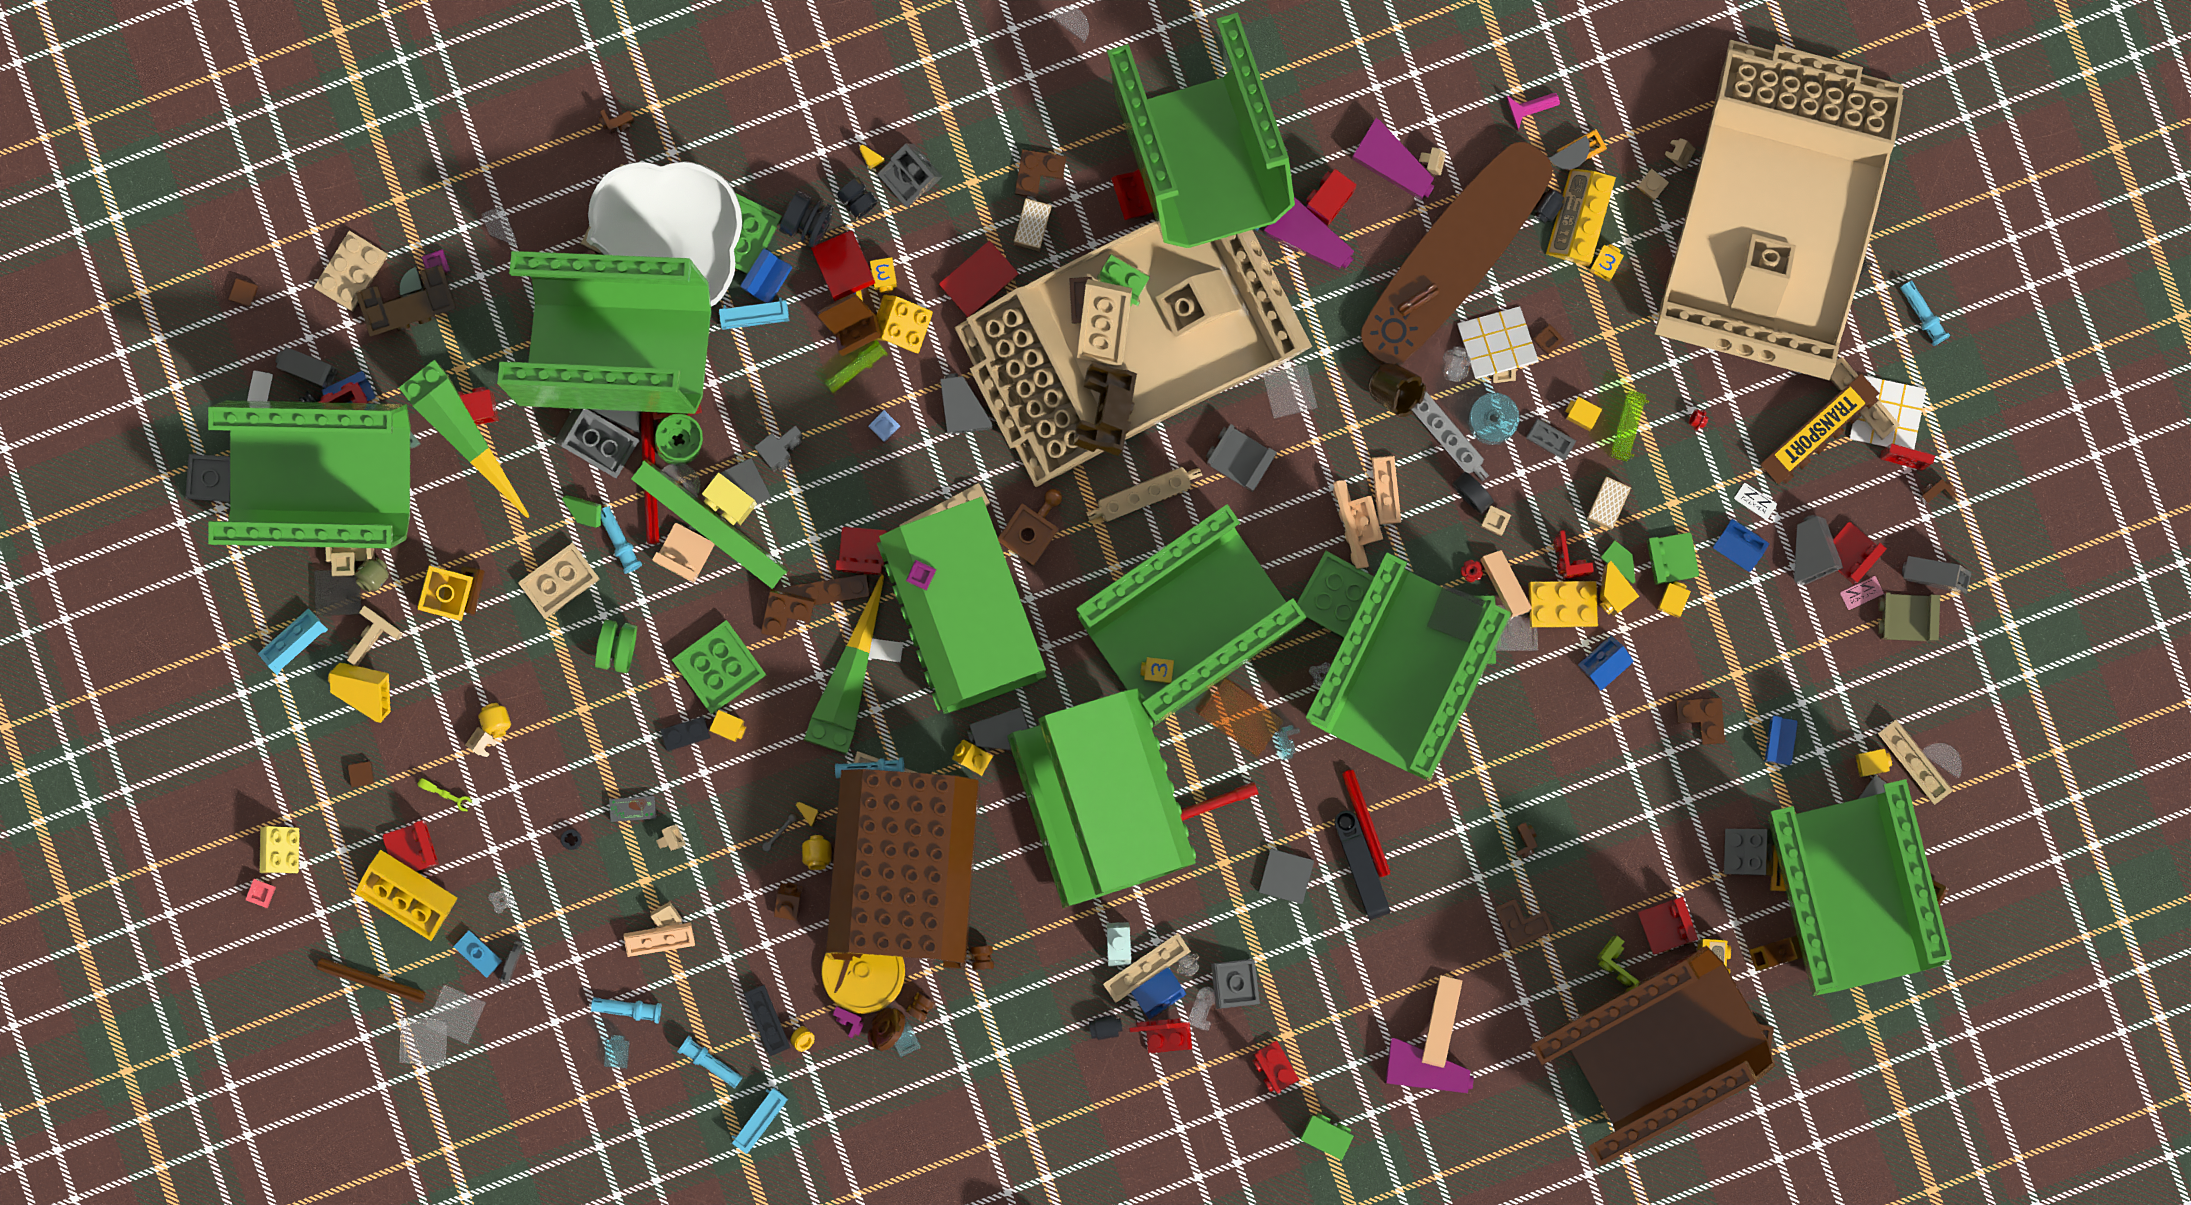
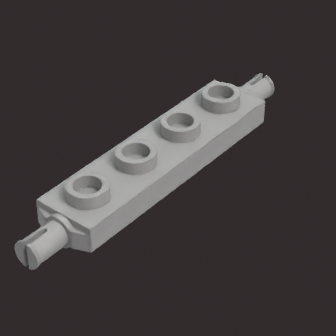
(1450, 436)

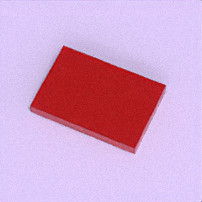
(843, 265)
(978, 279)
(1907, 457)

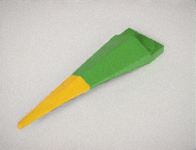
(441, 405)
(838, 708)

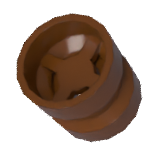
(982, 957)
(920, 1007)

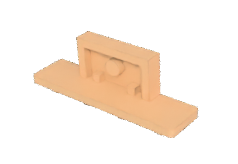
(1359, 521)

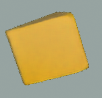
(871, 158)
(808, 812)

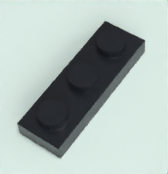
(767, 1020)

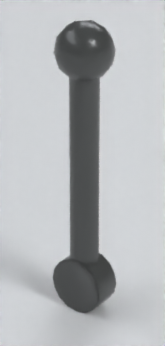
(767, 846)

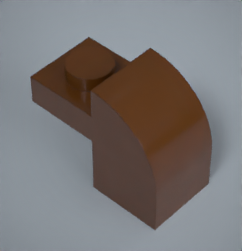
(1775, 953)

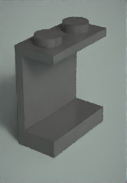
(1240, 458)

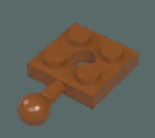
(1028, 519)

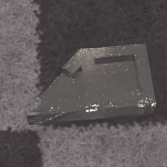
(499, 226)

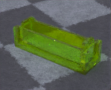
(1628, 426)

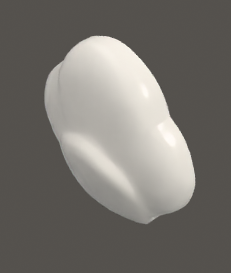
(671, 214)

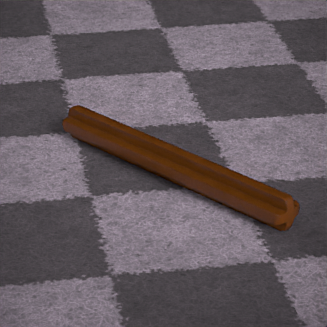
(371, 980)

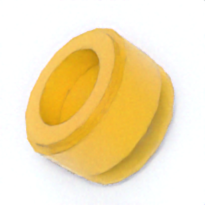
(802, 1038)

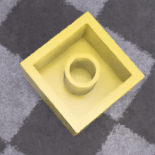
(729, 499)

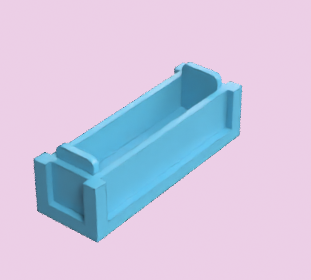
(754, 315)
(292, 641)
(759, 1121)

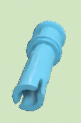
(1929, 321)
(622, 548)
(882, 764)
(636, 1010)
(701, 1056)

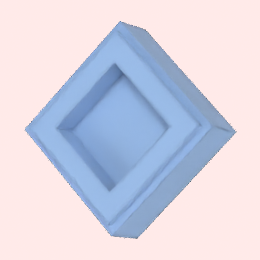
(884, 426)

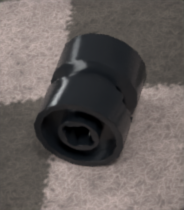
(857, 198)

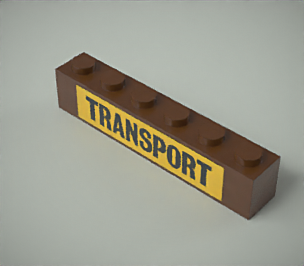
(1819, 429)

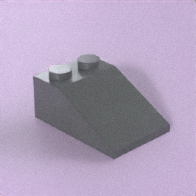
(596, 441)

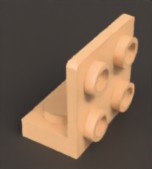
(684, 552)

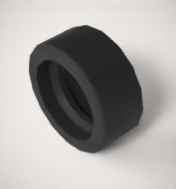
(1473, 492)

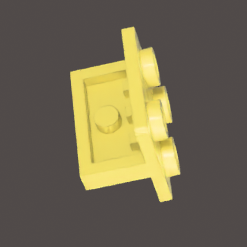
(279, 850)

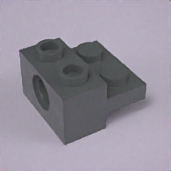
(920, 174)
(775, 450)
(1749, 852)

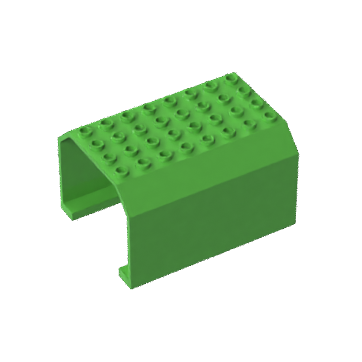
(1207, 149)
(612, 333)
(315, 474)
(1189, 604)
(971, 615)
(1397, 681)
(1101, 797)
(1860, 890)

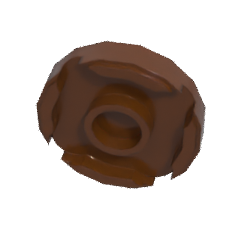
(886, 1029)

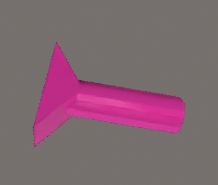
(1531, 107)

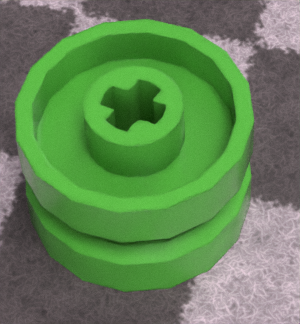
(612, 645)

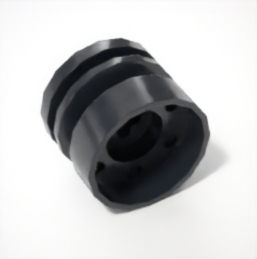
(808, 219)

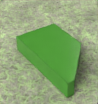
(584, 511)
(1622, 560)

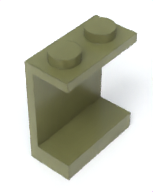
(1909, 617)

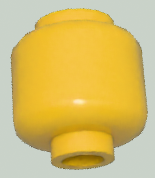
(494, 720)
(816, 852)

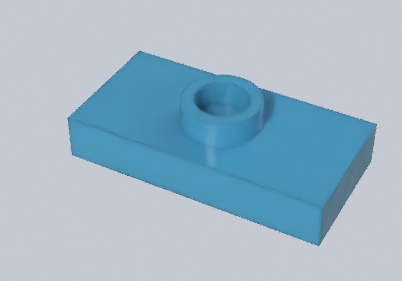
(478, 953)

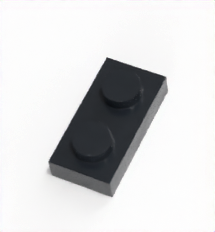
(685, 734)

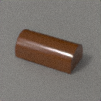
(474, 593)

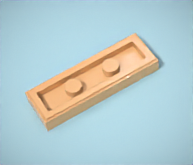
(1386, 490)
(1506, 583)
(659, 939)

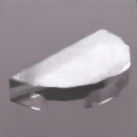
(1072, 20)
(1945, 757)

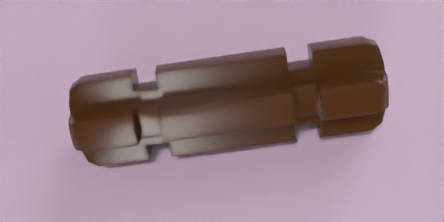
(1418, 299)

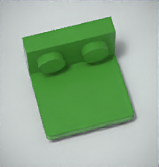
(1123, 274)
(1672, 558)

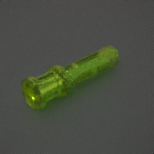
(865, 359)

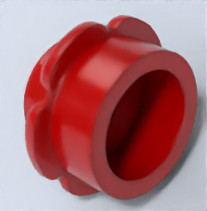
(1698, 419)
(1471, 577)

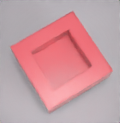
(260, 893)

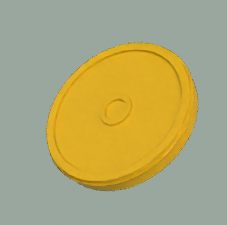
(870, 984)

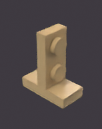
(370, 635)

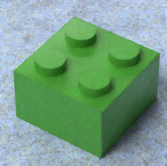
(1326, 1136)

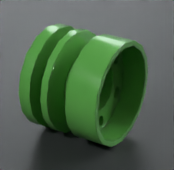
(673, 427)

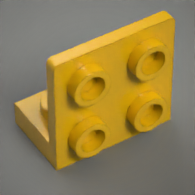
(903, 322)

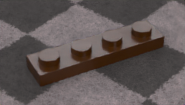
(832, 590)

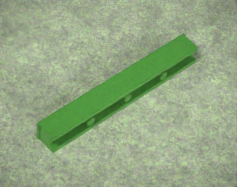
(709, 523)

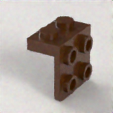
(851, 323)

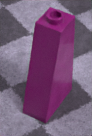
(1392, 161)
(1310, 236)
(1407, 1069)

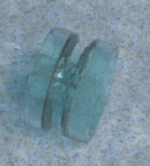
(1493, 432)

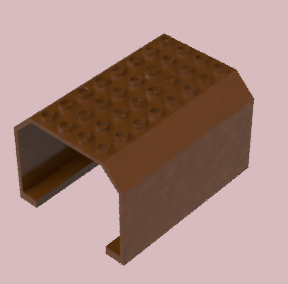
(903, 866)
(1664, 1050)

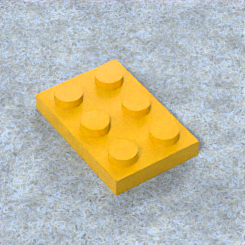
(1563, 604)

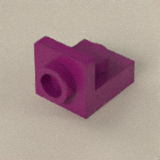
(846, 1017)

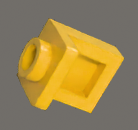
(972, 757)

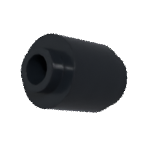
(1548, 206)
(1105, 1027)

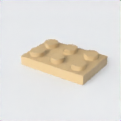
(350, 270)
(558, 580)

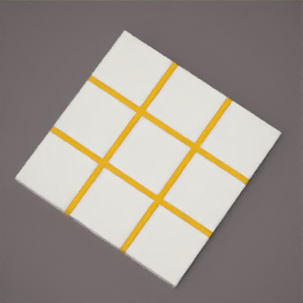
(1497, 342)
(1905, 406)

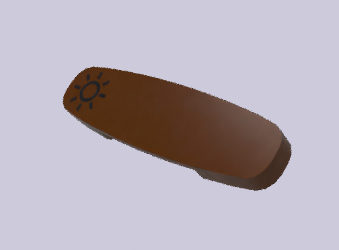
(1457, 252)

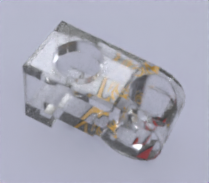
(1201, 1007)

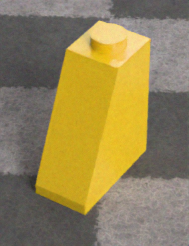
(362, 689)

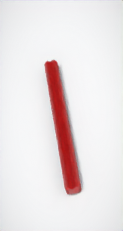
(648, 453)

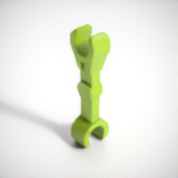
(431, 787)

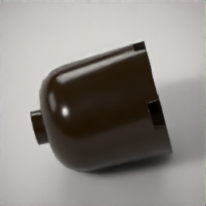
(1396, 388)

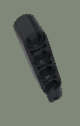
(1361, 865)

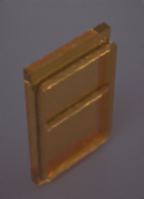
(1241, 717)

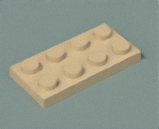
(1104, 322)

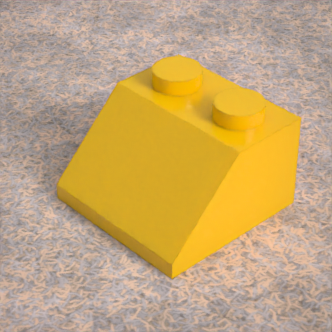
(1615, 590)
(444, 593)

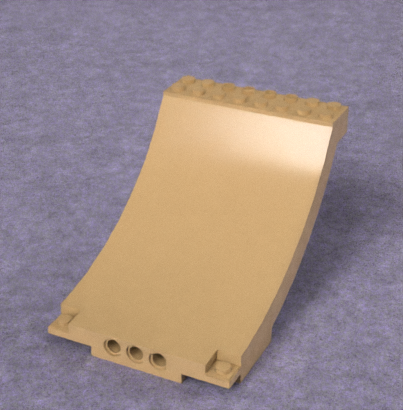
(1781, 208)
(1199, 329)

